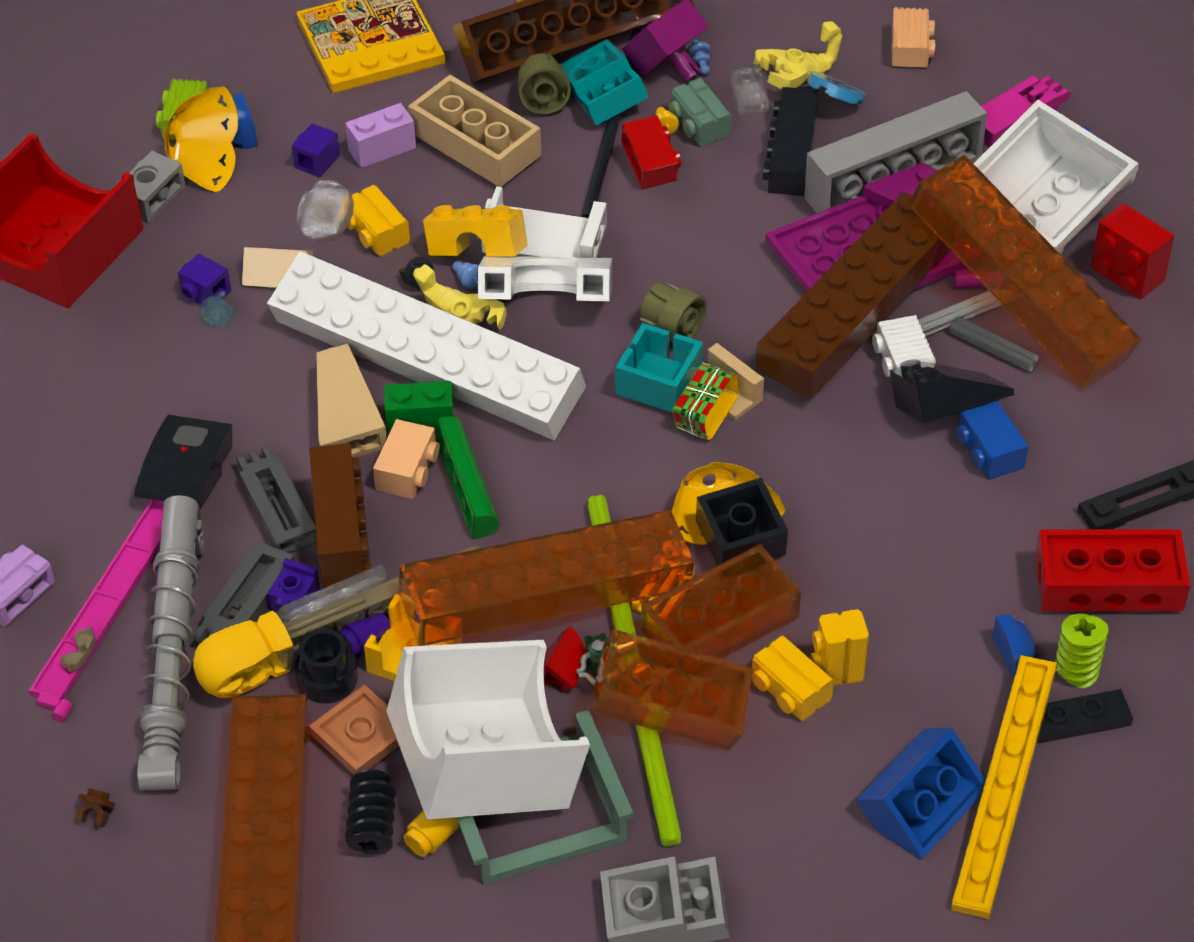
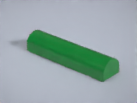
(466, 478)

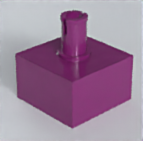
(667, 40)

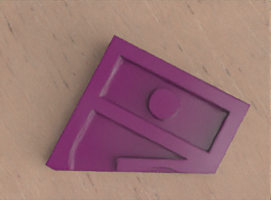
(889, 188)

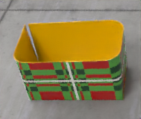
(705, 401)

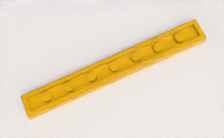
(1004, 788)

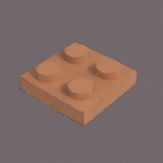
(357, 731)

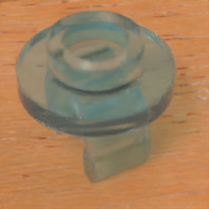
(216, 310)

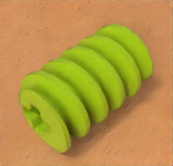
(1081, 649)

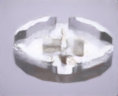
(325, 211)

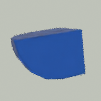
(246, 131)
(1013, 641)

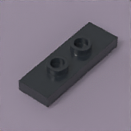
(1085, 715)

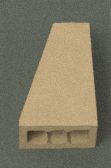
(346, 404)

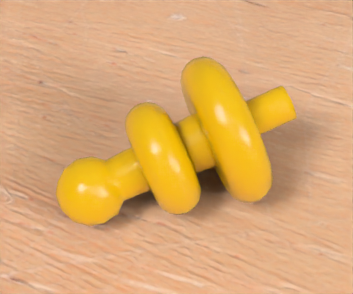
(667, 119)

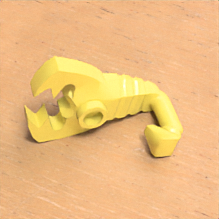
(794, 65)
(458, 303)

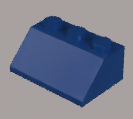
(923, 791)

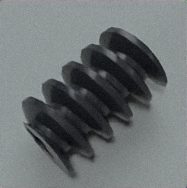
(370, 812)

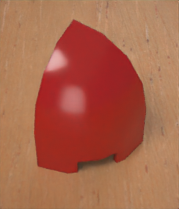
(563, 660)

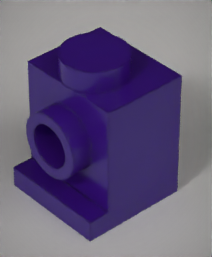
(292, 583)

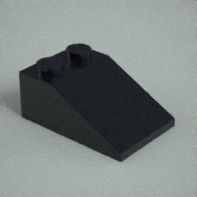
(937, 390)

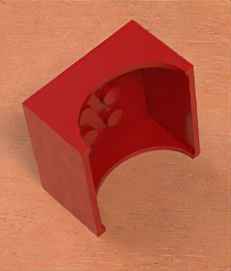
(57, 229)

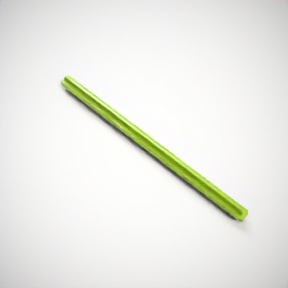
(648, 738)

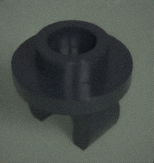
(407, 273)

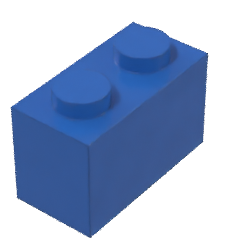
(992, 440)

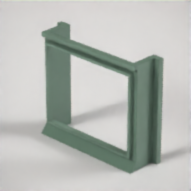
(568, 847)

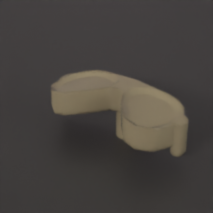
(85, 641)

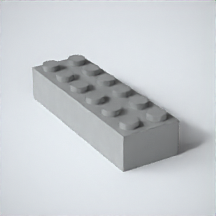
(926, 136)

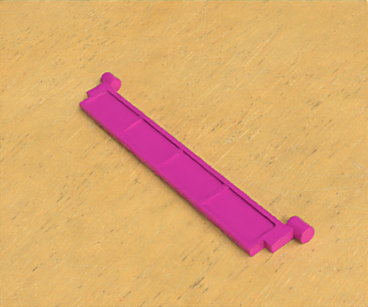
(100, 609)

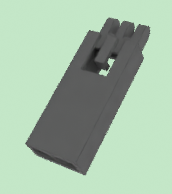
(283, 518)
(244, 590)

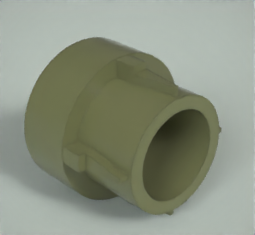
(545, 97)
(674, 309)

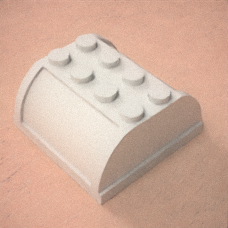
(1056, 172)

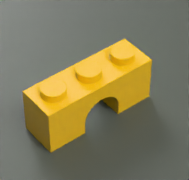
(498, 228)

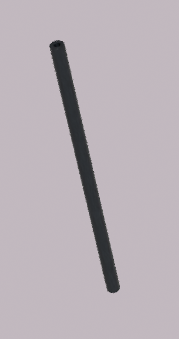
(604, 154)

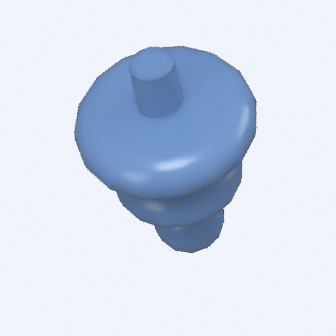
(699, 54)
(467, 274)

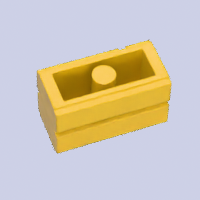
(378, 221)
(841, 646)
(791, 678)

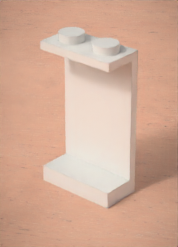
(559, 234)

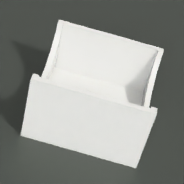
(481, 730)

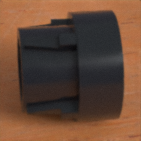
(325, 667)

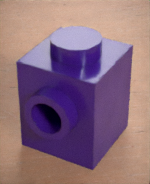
(315, 150)
(202, 279)

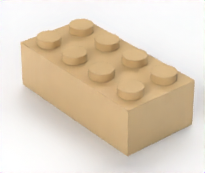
(475, 130)

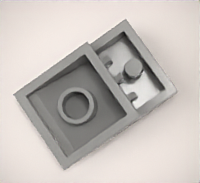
(665, 902)

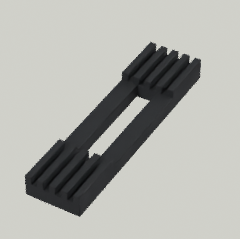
(1105, 513)

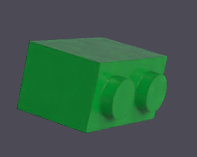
(418, 403)

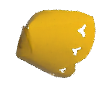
(203, 139)
(686, 498)

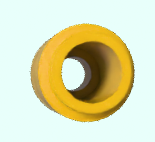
(428, 835)

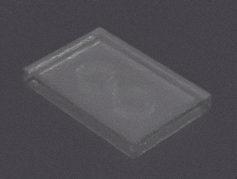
(332, 594)

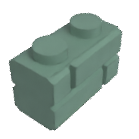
(700, 112)

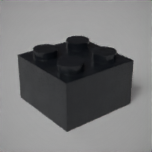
(739, 520)

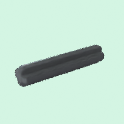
(994, 344)

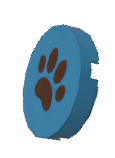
(836, 88)

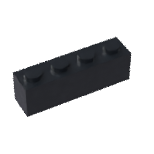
(792, 140)

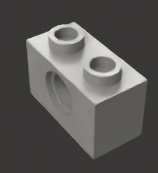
(156, 183)

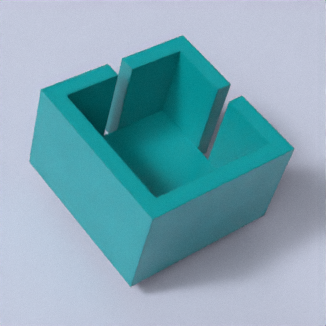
(649, 374)

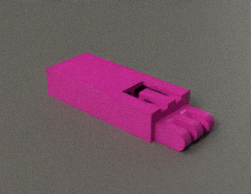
(1012, 104)

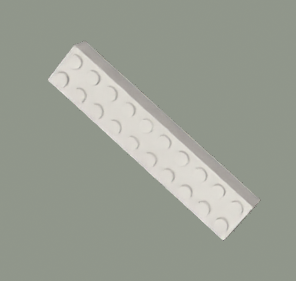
(428, 345)

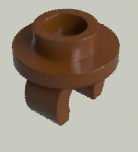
(96, 801)

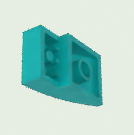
(603, 82)

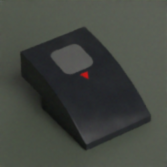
(184, 459)

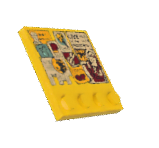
(369, 40)

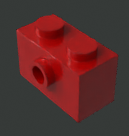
(650, 152)

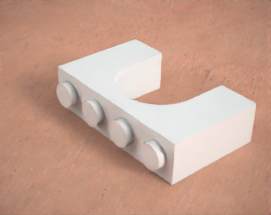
(509, 275)

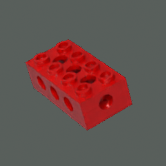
(1111, 570)

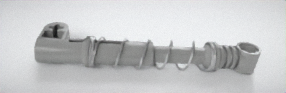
(176, 567)

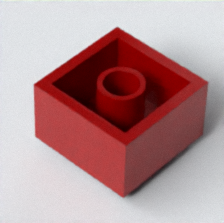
(1132, 251)

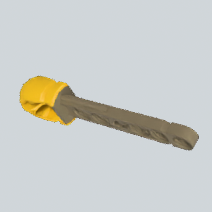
(252, 651)

